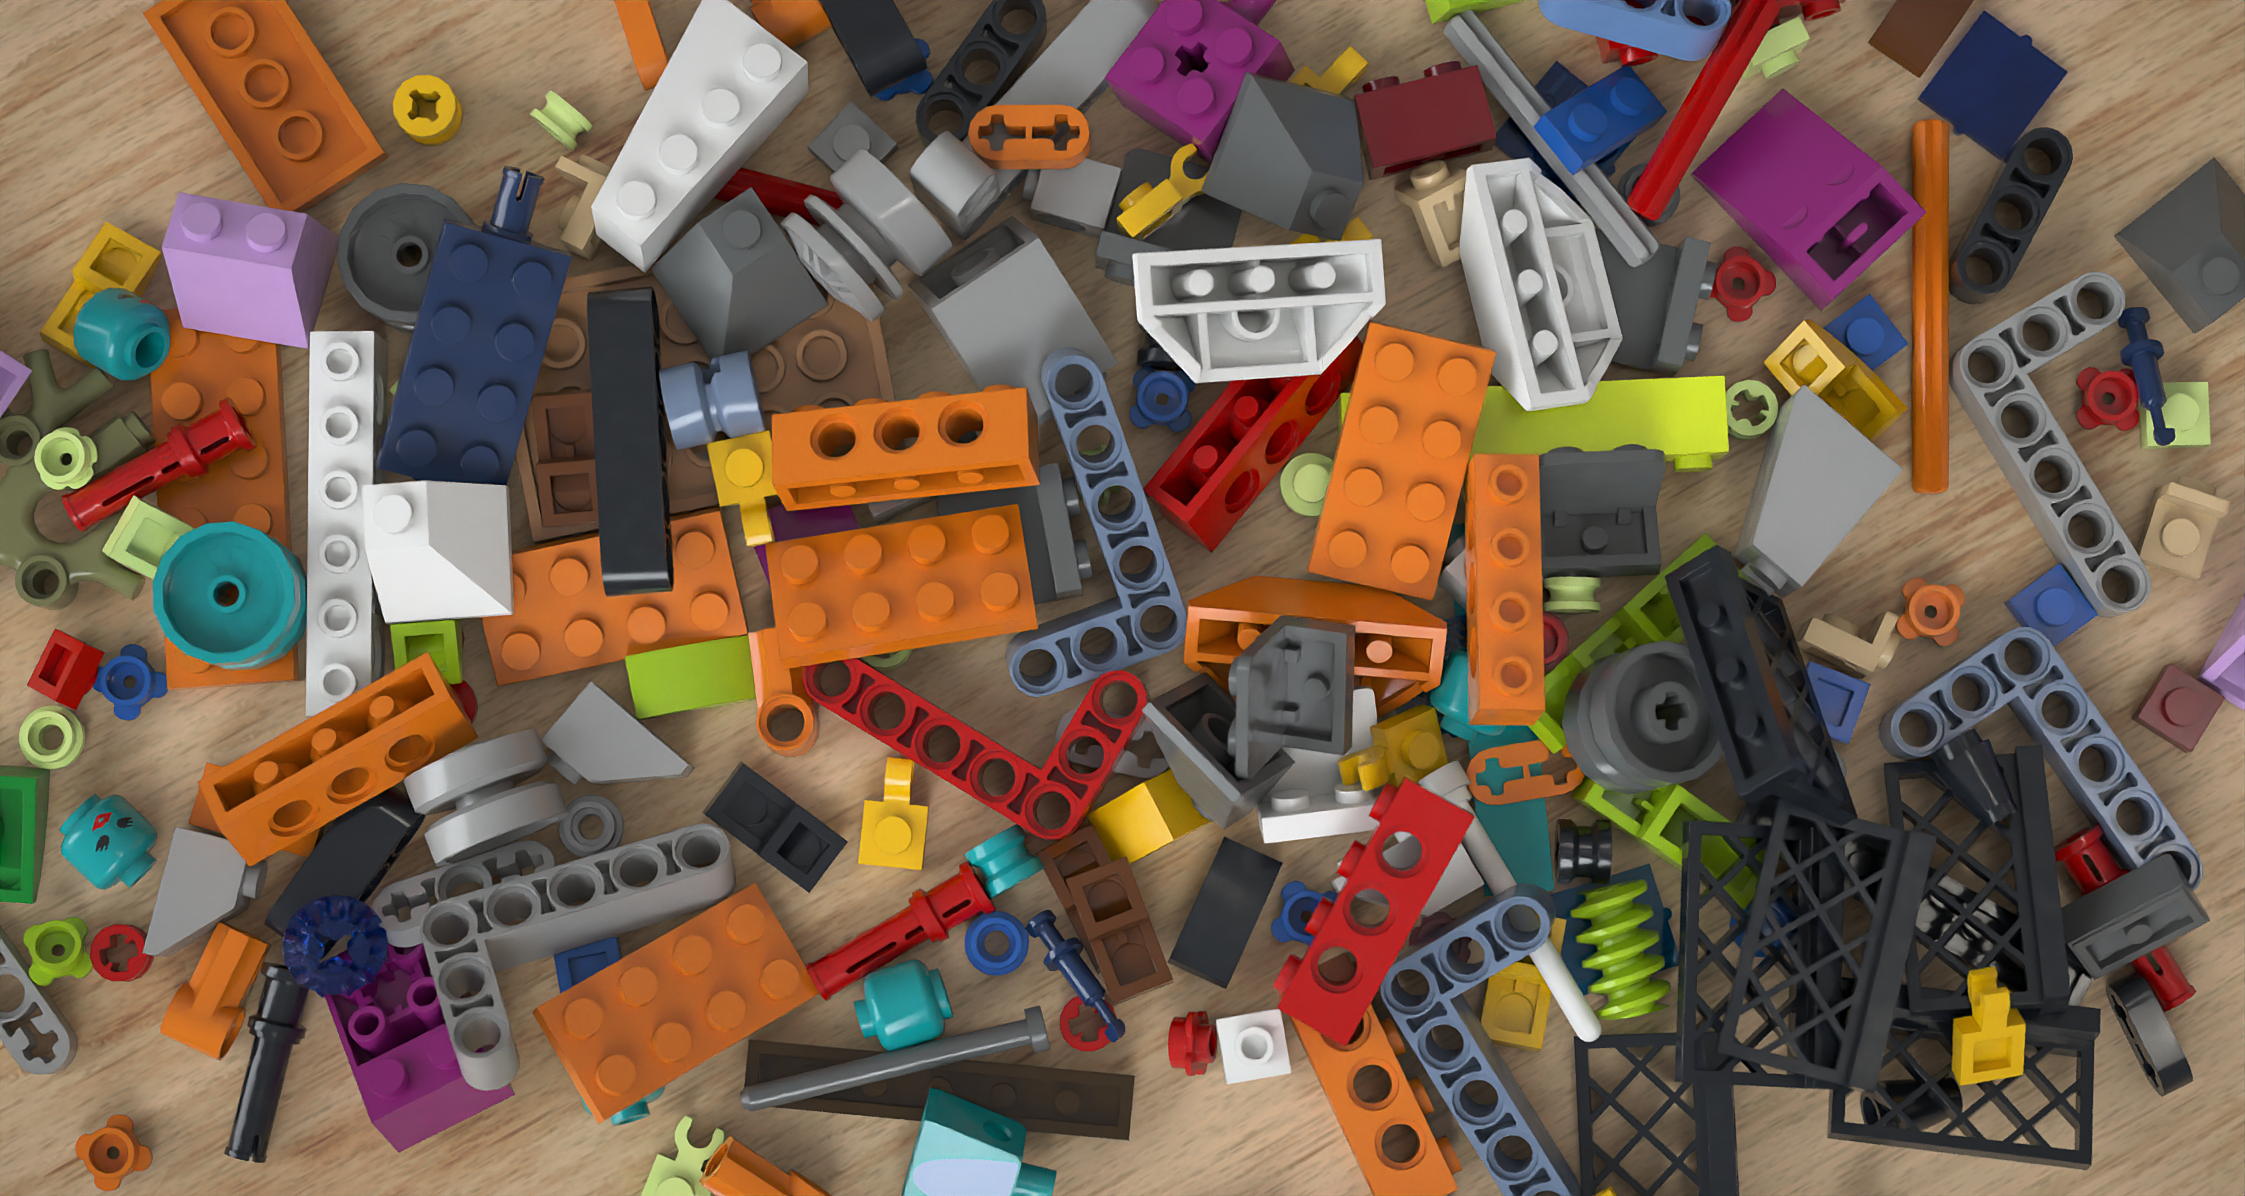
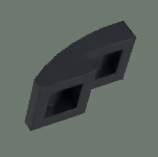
(775, 827)
(1225, 912)

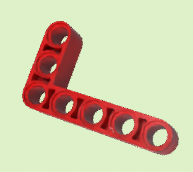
(979, 750)

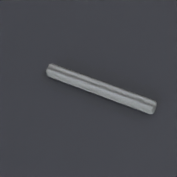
(1526, 107)

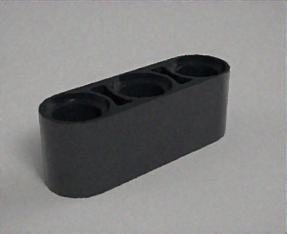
(875, 41)
(984, 42)
(2025, 191)
(350, 857)

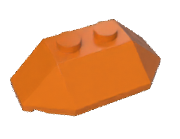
(1395, 641)

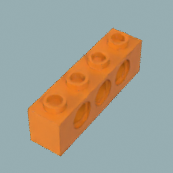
(934, 466)
(1504, 589)
(337, 759)
(1364, 1123)

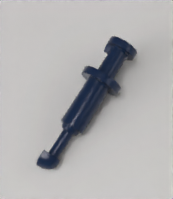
(2143, 357)
(1066, 957)

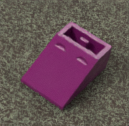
(1807, 197)
(405, 1053)

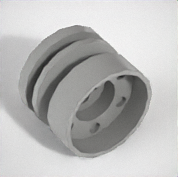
(866, 235)

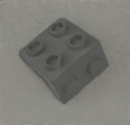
(1198, 226)
(1659, 303)
(1600, 511)
(1052, 555)
(1292, 692)

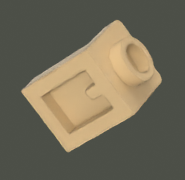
(1437, 203)
(577, 217)
(2181, 527)
(1837, 643)

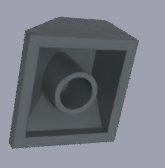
(1289, 157)
(2194, 245)
(738, 279)
(1193, 735)

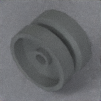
(382, 238)
(1640, 720)

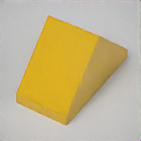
(1146, 818)

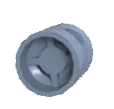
(712, 400)

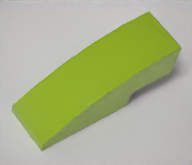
(1656, 823)

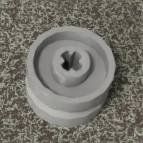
(482, 788)

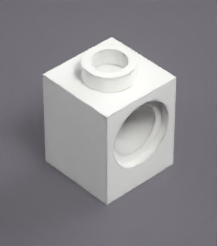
(1253, 1046)

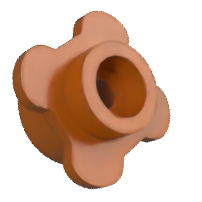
(1947, 604)
(94, 1152)

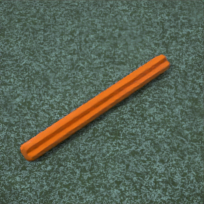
(1930, 308)

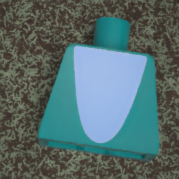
(971, 1153)

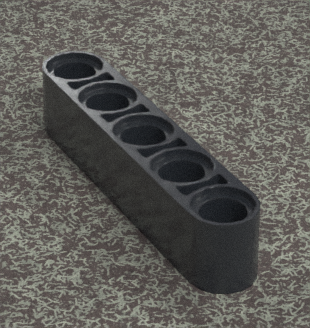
(630, 442)

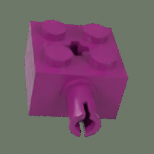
(1164, 63)

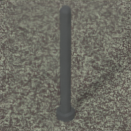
(899, 1062)

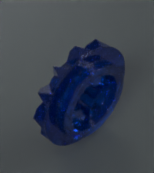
(334, 918)

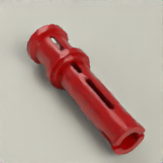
(185, 452)
(927, 916)
(2166, 983)

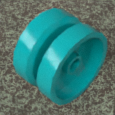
(194, 586)

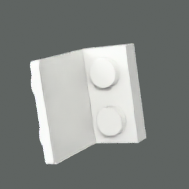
(1311, 793)

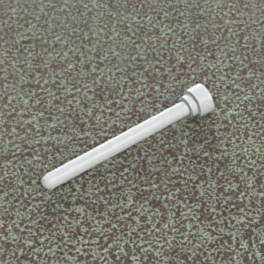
(1452, 783)

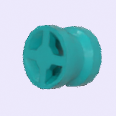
(1004, 861)

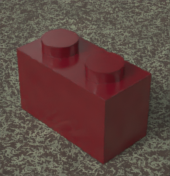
(1423, 119)

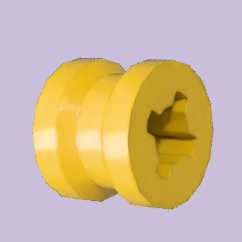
(436, 121)

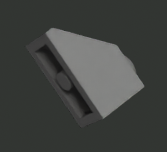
(609, 744)
(200, 886)

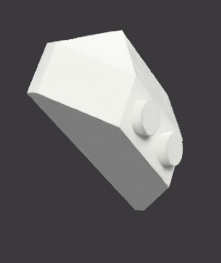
(1536, 285)
(1259, 306)

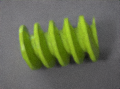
(1621, 950)

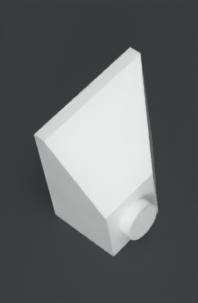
(439, 550)

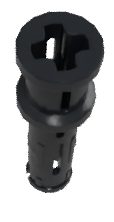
(275, 1031)

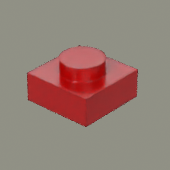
(66, 669)

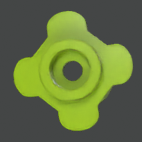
(45, 937)

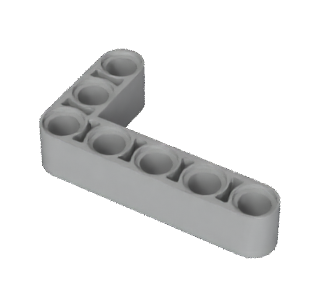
(1068, 73)
(2046, 440)
(557, 927)

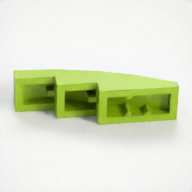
(1641, 621)

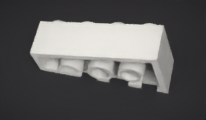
(701, 124)

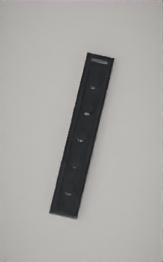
(1933, 918)

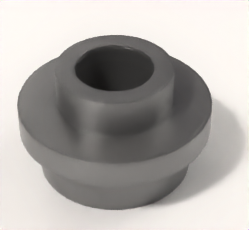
(581, 808)

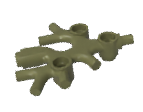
(22, 489)

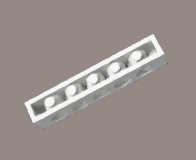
(344, 441)

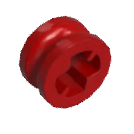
(107, 940)
(1072, 1011)

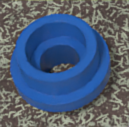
(976, 937)

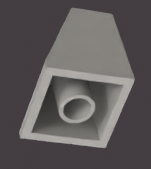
(1007, 311)
(1808, 493)

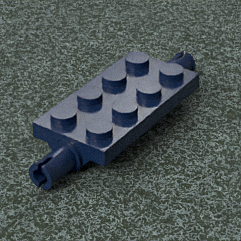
(476, 345)

